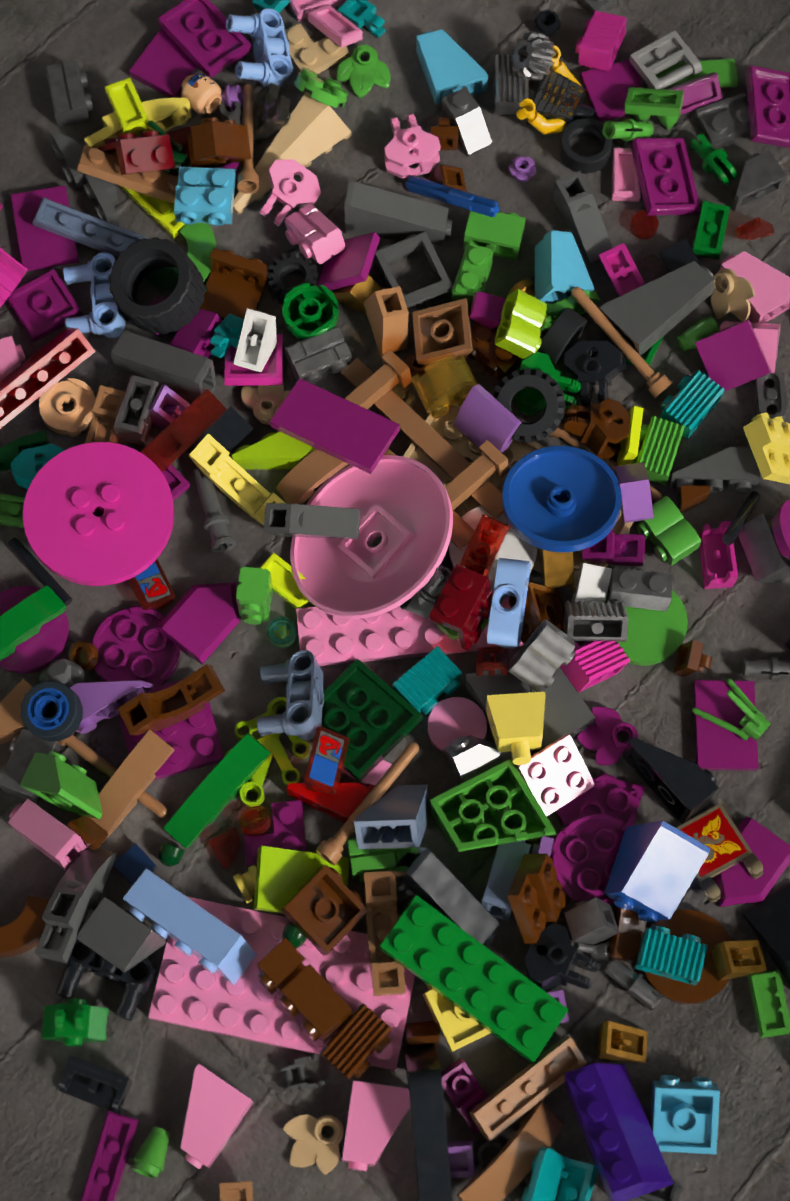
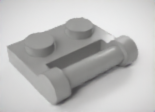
(662, 55)

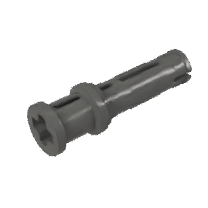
(215, 522)

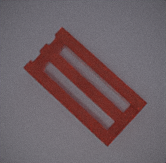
(493, 664)

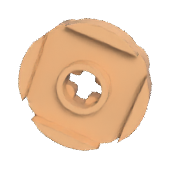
(70, 422)

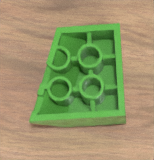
(490, 810)

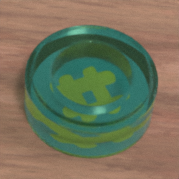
(282, 632)

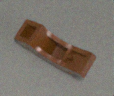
(173, 704)
(24, 931)

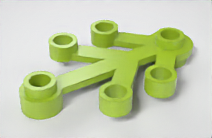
(274, 745)

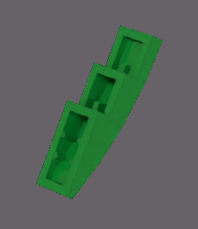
(27, 618)
(217, 790)

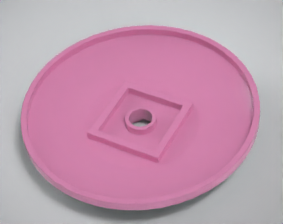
(402, 506)

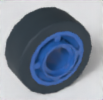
(39, 700)

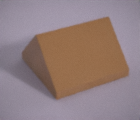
(442, 332)

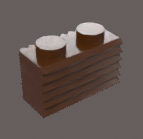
(357, 1042)

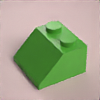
(62, 785)

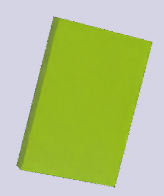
(284, 872)

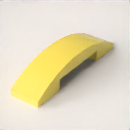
(232, 479)

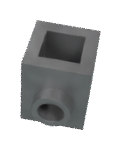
(591, 922)

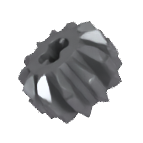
(533, 56)

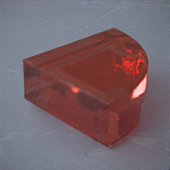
(755, 229)
(226, 847)

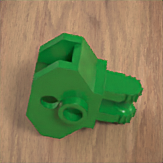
(530, 400)
(75, 1023)

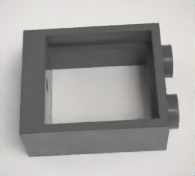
(423, 298)

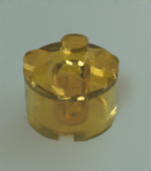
(444, 385)

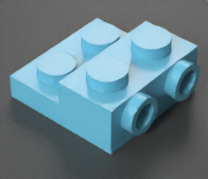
(205, 196)
(685, 1114)

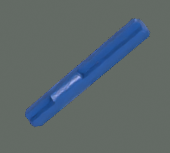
(452, 196)

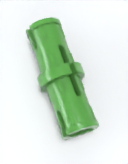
(617, 129)

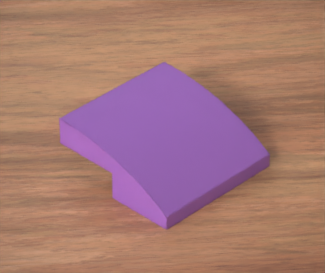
(486, 419)

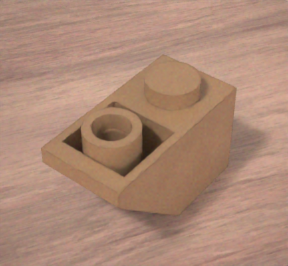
(388, 319)

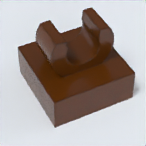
(446, 134)
(690, 659)

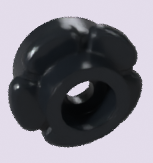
(547, 17)

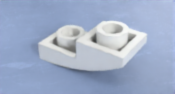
(592, 583)

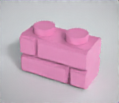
(314, 234)

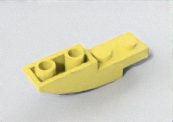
(163, 112)

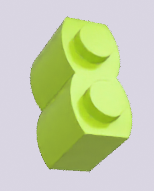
(521, 324)

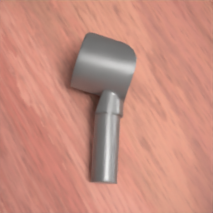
(597, 951)

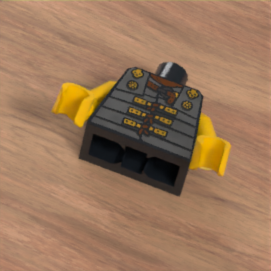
(556, 100)

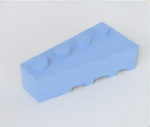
(190, 926)

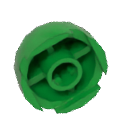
(310, 310)

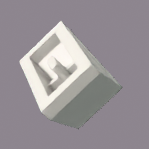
(256, 340)

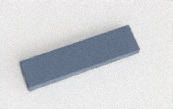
(84, 228)

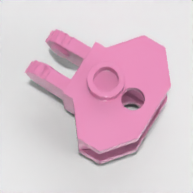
(411, 147)
(288, 190)

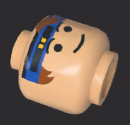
(202, 93)

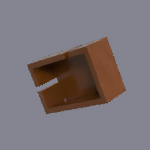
(303, 992)

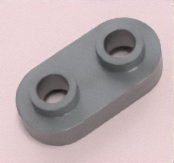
(771, 398)

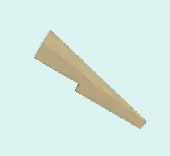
(309, 133)

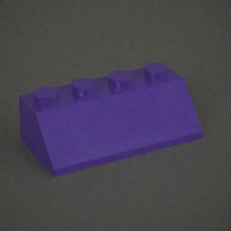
(616, 1131)

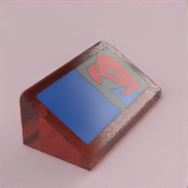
(152, 588)
(326, 761)

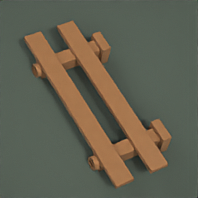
(466, 478)

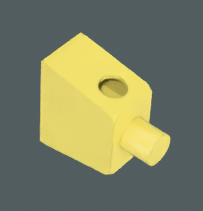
(517, 723)

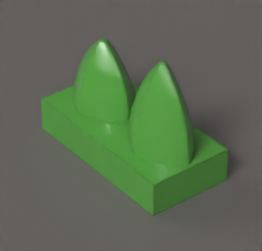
(662, 103)

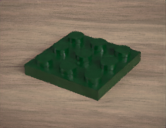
(369, 715)

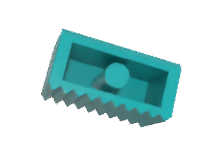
(693, 402)
(428, 681)
(671, 955)

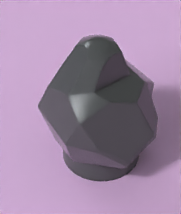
(63, 672)

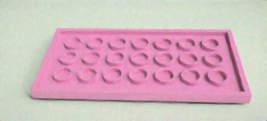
(208, 1002)

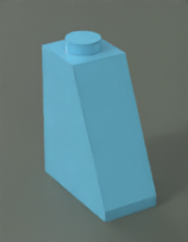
(448, 66)
(559, 267)

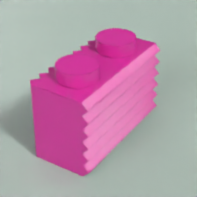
(601, 40)
(594, 663)

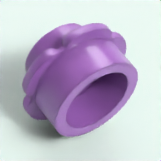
(231, 95)
(519, 174)

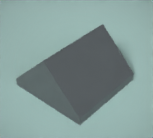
(119, 936)

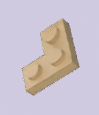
(310, 55)

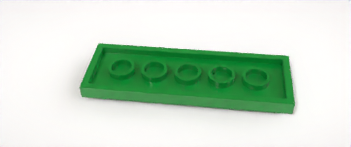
(473, 978)

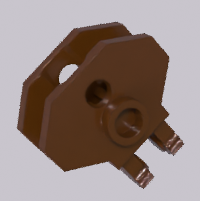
(598, 426)

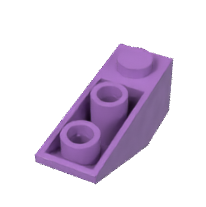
(104, 698)

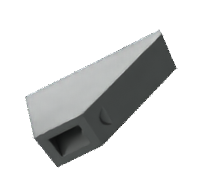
(582, 215)
(726, 470)
(311, 521)

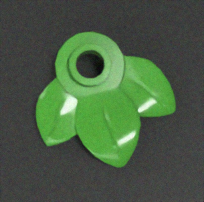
(364, 74)

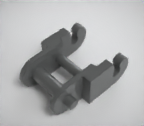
(299, 1064)

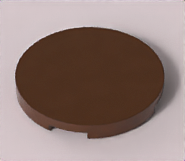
(711, 934)

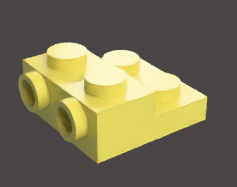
(770, 446)
(454, 1024)

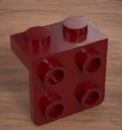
(141, 153)
(464, 605)

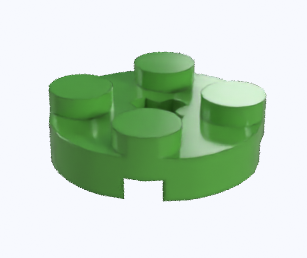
(322, 91)

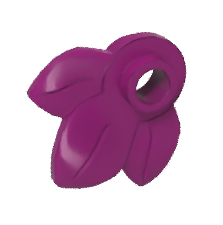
(603, 735)

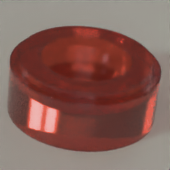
(644, 226)
(255, 821)

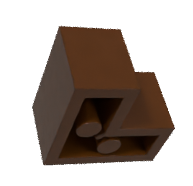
(218, 143)

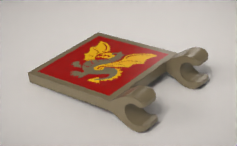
(726, 846)

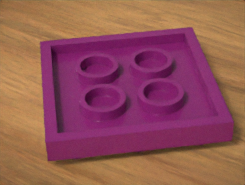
(193, 740)

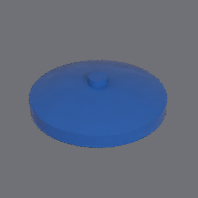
(561, 499)

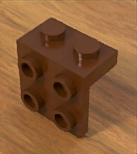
(234, 284)

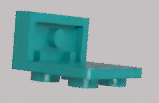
(559, 1178)

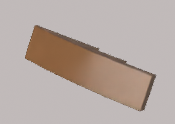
(131, 780)

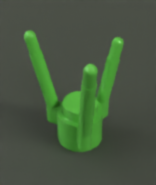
(753, 722)

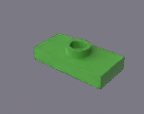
(769, 1004)

